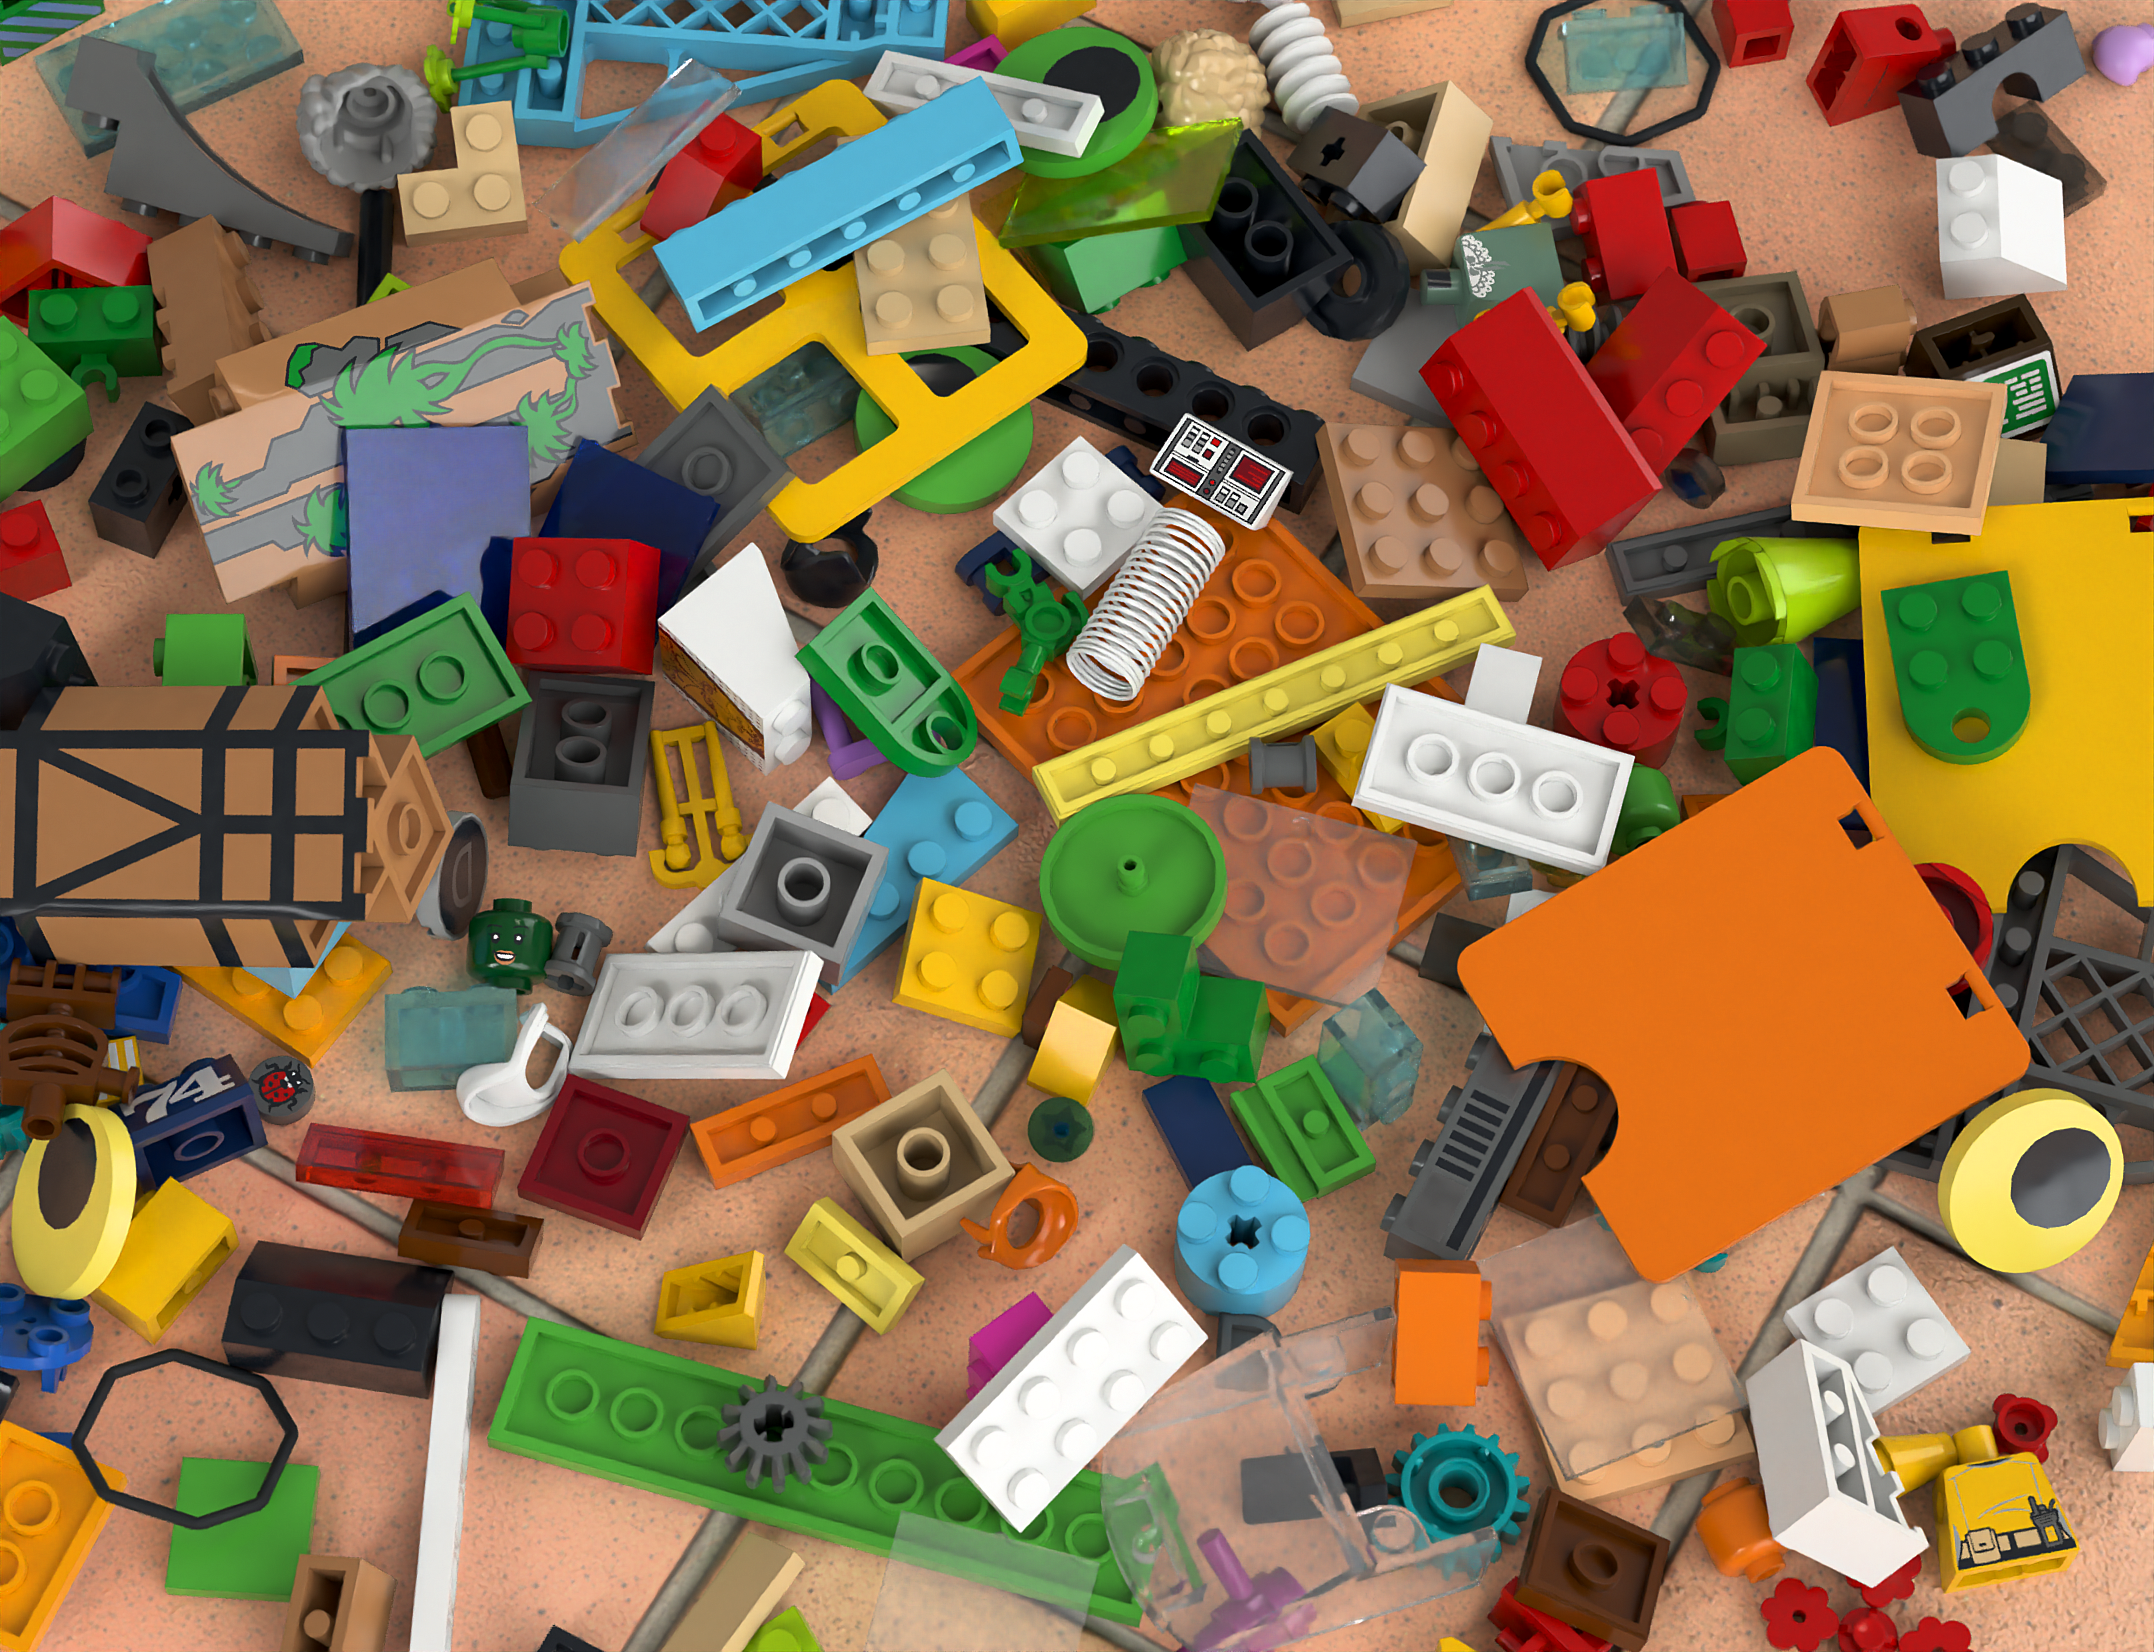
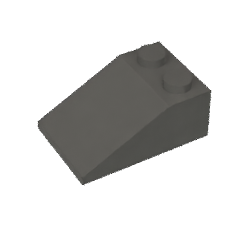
(581, 764)

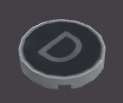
(458, 882)

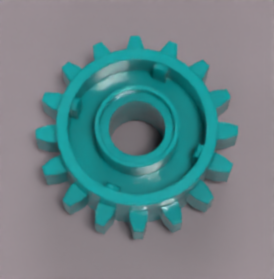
(1465, 1463)

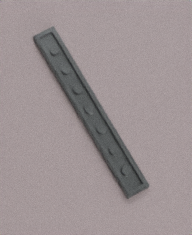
(1679, 558)

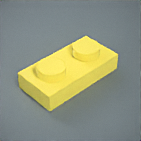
(854, 1265)

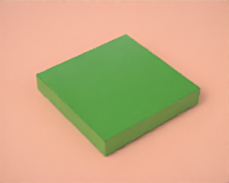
(248, 1555)

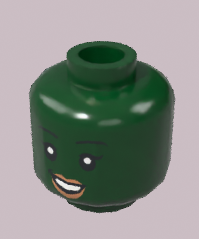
(509, 946)

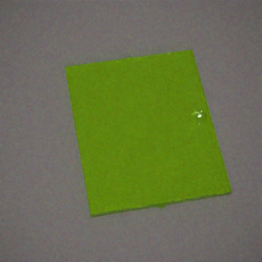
(1161, 183)

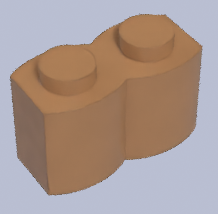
(1866, 330)

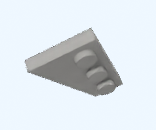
(1521, 164)

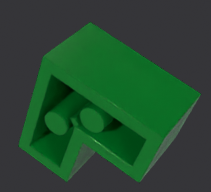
(1184, 1020)

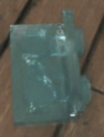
(1624, 51)
(799, 398)

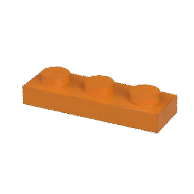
(787, 1121)

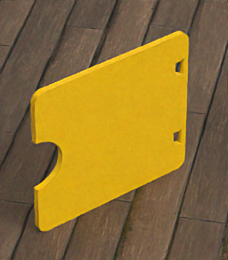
(2089, 659)

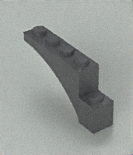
(171, 166)

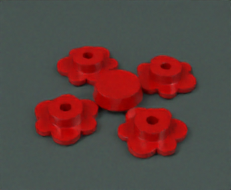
(1862, 1628)

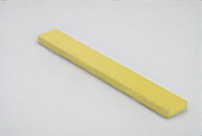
(1274, 704)

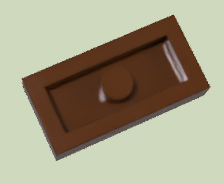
(471, 1238)

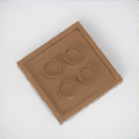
(1417, 514)

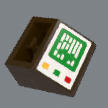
(1996, 346)

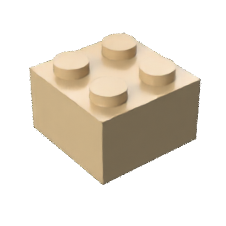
(922, 1165)

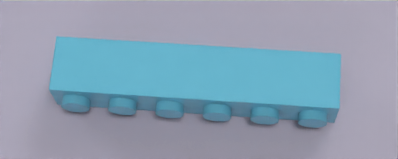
(838, 203)

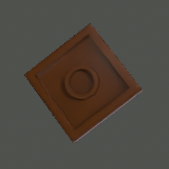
(1592, 1570)

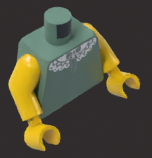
(1510, 256)

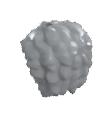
(366, 125)

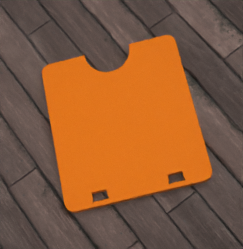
(1751, 1010)

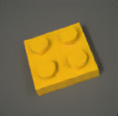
(967, 958)

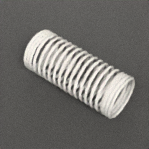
(1172, 554)

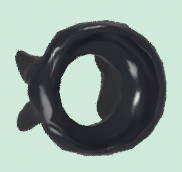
(832, 576)

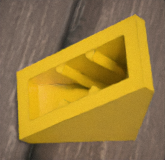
(1078, 1042)
(714, 1302)

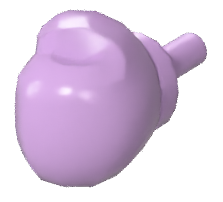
(2124, 52)

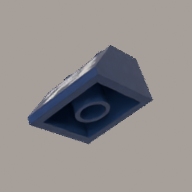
(192, 1122)

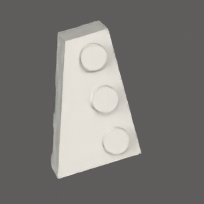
(1822, 1470)

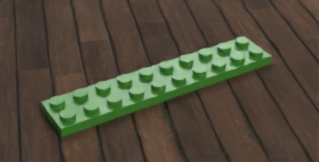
(655, 1426)

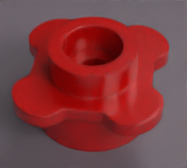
(2023, 1411)

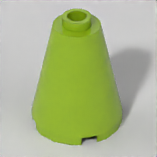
(1784, 586)

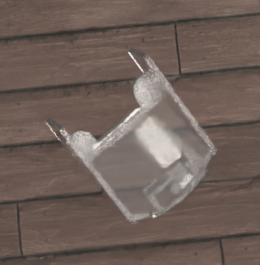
(1238, 1513)

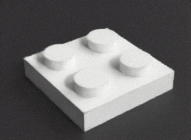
(1078, 517)
(1883, 1328)

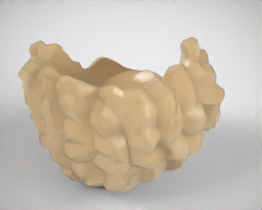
(1208, 79)

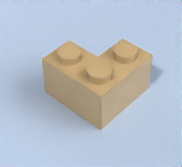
(480, 195)

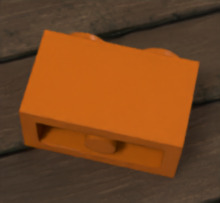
(1438, 1332)

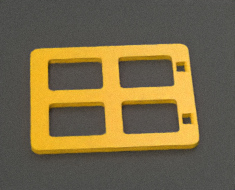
(828, 311)

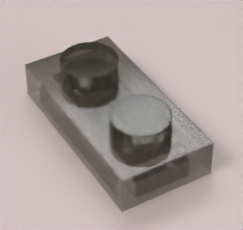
(2037, 142)
(1683, 634)

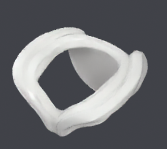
(499, 1091)

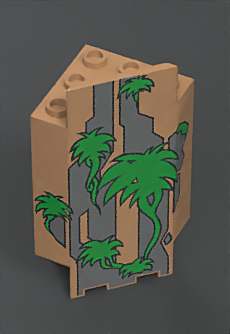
(440, 352)

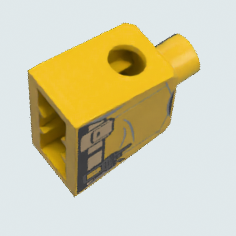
(1997, 1517)

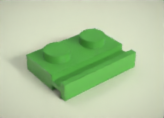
(1303, 1130)

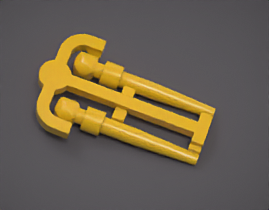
(673, 824)

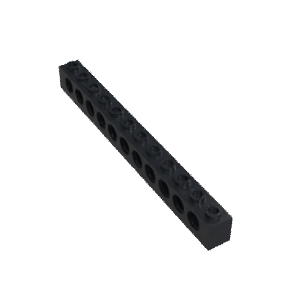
(1136, 365)

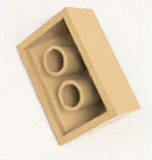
(1451, 139)

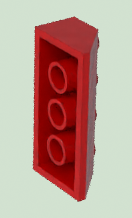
(1540, 430)

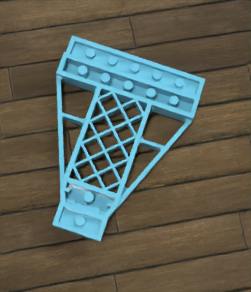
(550, 100)

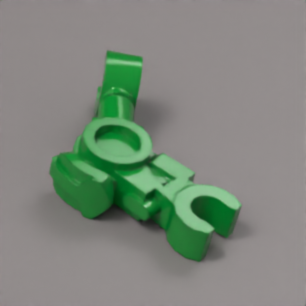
(1043, 623)

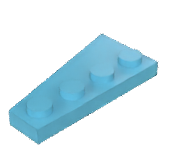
(933, 831)

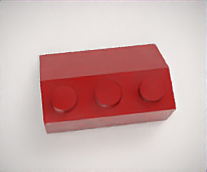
(1671, 365)

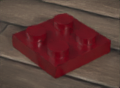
(604, 1156)

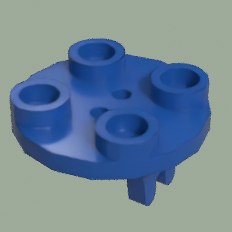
(42, 1333)

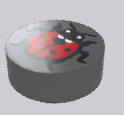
(282, 1090)

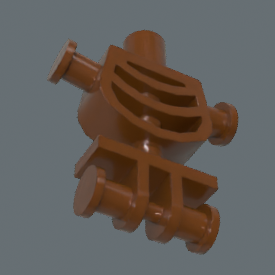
(55, 1045)

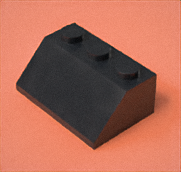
(1263, 250)
(35, 654)
(337, 1319)

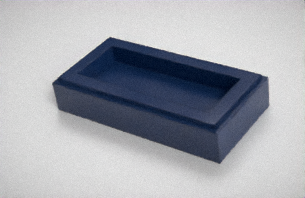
(1194, 1128)

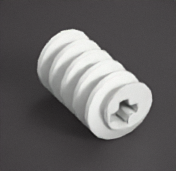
(1300, 66)

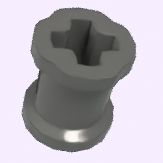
(1282, 764)
(579, 932)

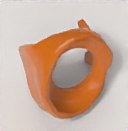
(1055, 1226)

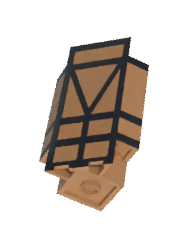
(207, 826)

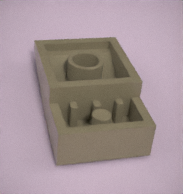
(1773, 401)

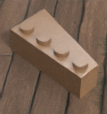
(205, 310)

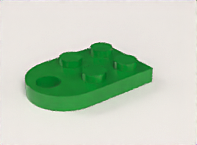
(1958, 659)
(892, 688)

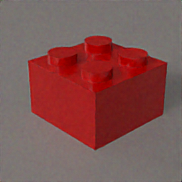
(583, 605)

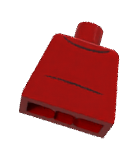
(1872, 58)

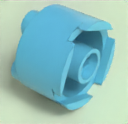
(1243, 1209)

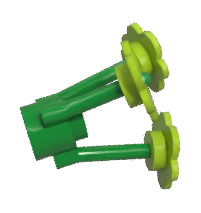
(536, 29)

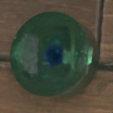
(1061, 1129)

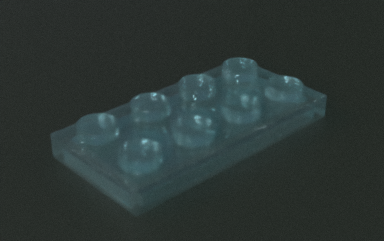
(201, 51)

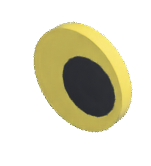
(2030, 1180)
(74, 1204)

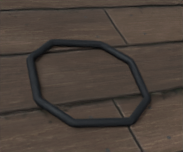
(1607, 136)
(159, 1511)

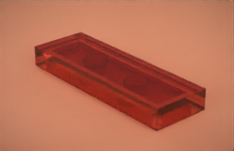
(400, 1165)

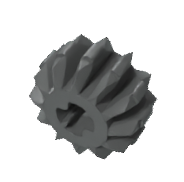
(801, 1434)

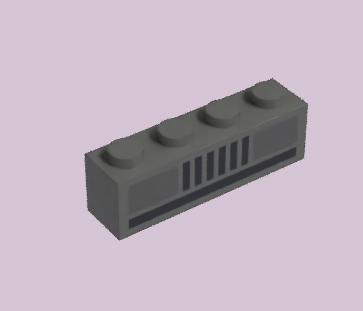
(1471, 1159)

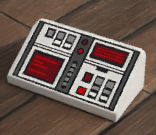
(1221, 472)

